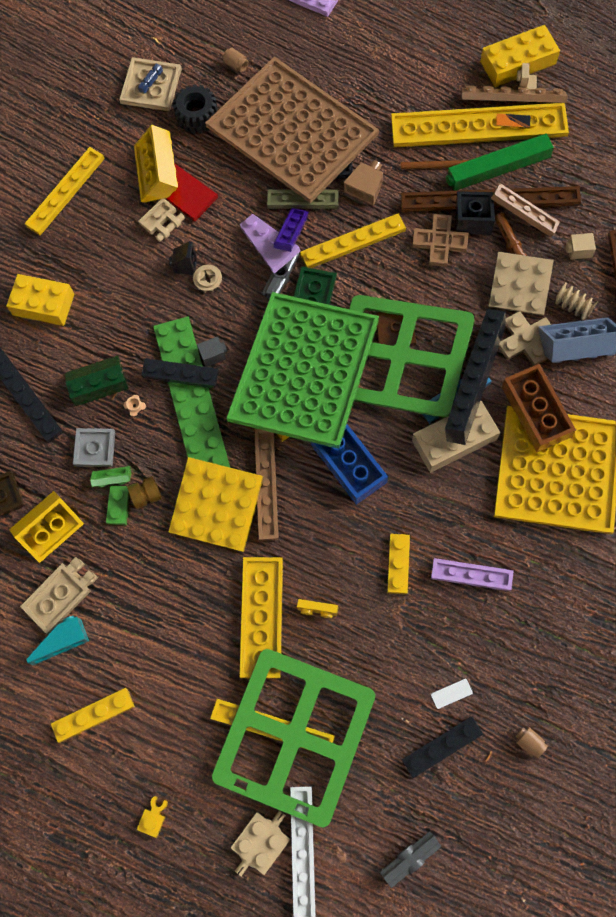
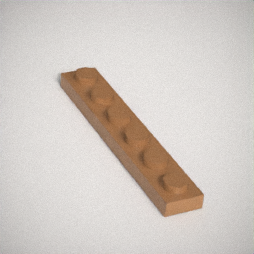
(507, 94)
(268, 492)

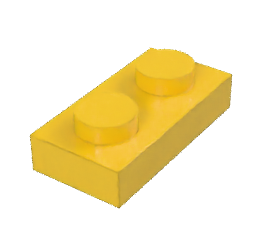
(310, 607)

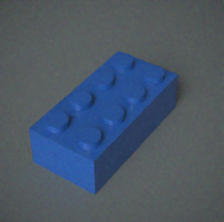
(353, 466)

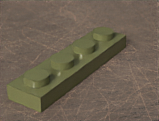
(289, 199)

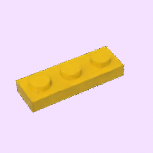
(398, 564)

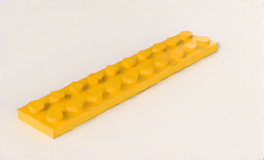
(476, 125)

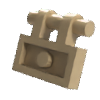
(157, 216)

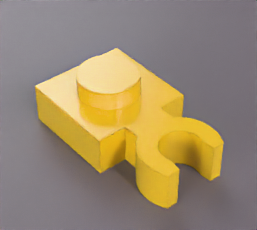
(152, 820)

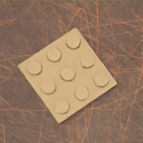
(159, 94)
(521, 283)

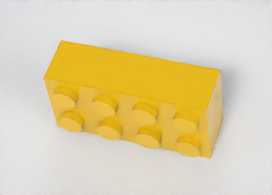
(506, 56)

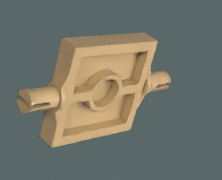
(260, 843)

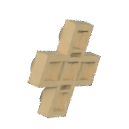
(524, 339)

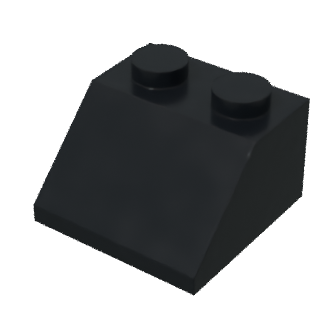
(474, 212)

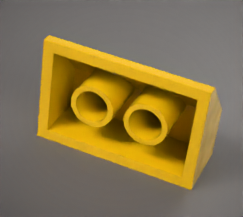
(46, 526)

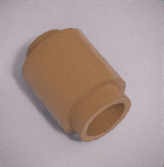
(235, 60)
(531, 742)

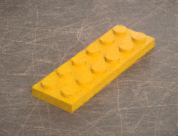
(261, 611)

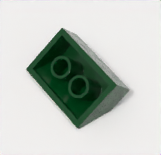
(96, 381)

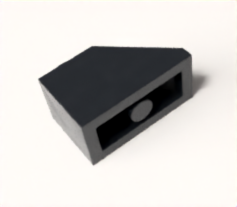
(184, 259)

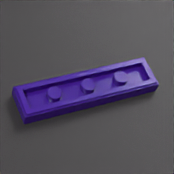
(291, 230)

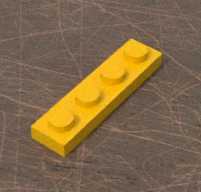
(92, 715)

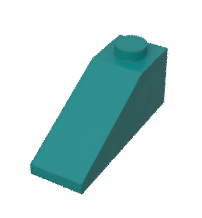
(61, 639)

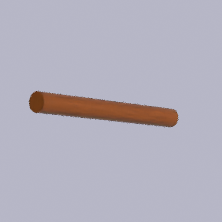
(430, 164)

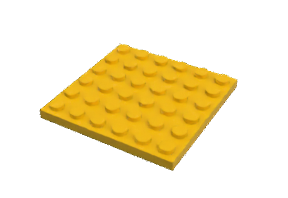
(563, 484)

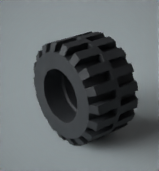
(191, 98)

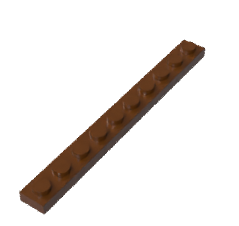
(447, 199)

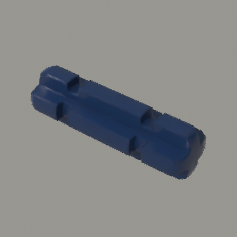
(150, 78)

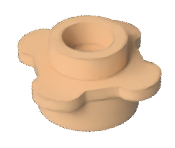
(134, 400)

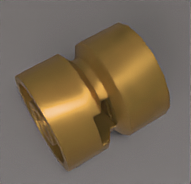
(144, 492)

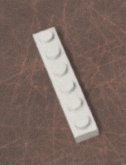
(302, 857)

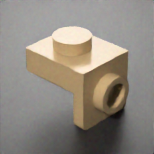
(525, 79)

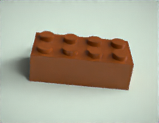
(538, 408)

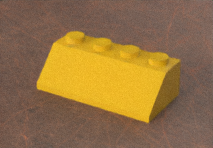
(155, 164)

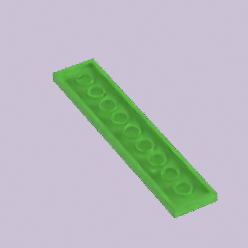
(191, 402)

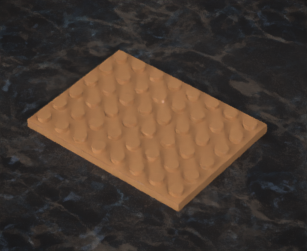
(292, 129)

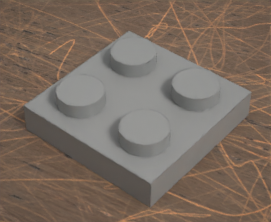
(94, 447)

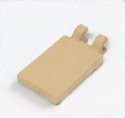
(58, 595)

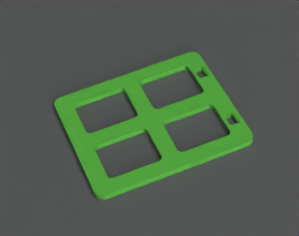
(401, 354)
(294, 736)

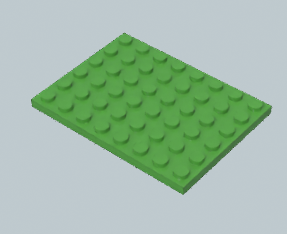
(304, 370)

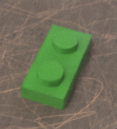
(110, 476)
(118, 505)

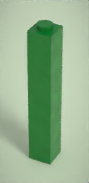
(499, 162)

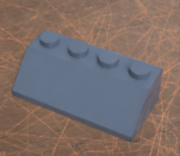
(578, 339)

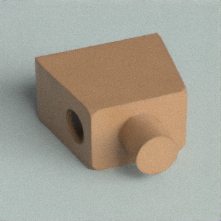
(365, 182)

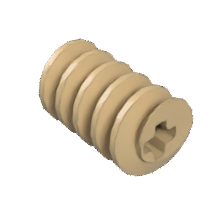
(575, 302)

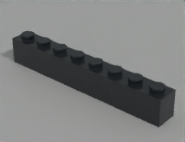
(475, 377)

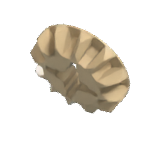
(211, 271)

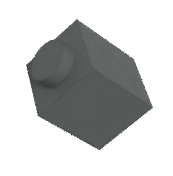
(212, 351)

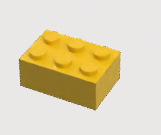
(40, 299)

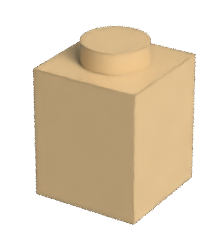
(581, 246)

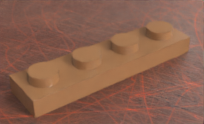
(525, 210)

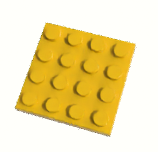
(216, 504)

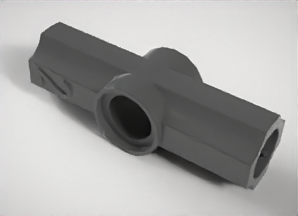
(277, 282)
(410, 859)

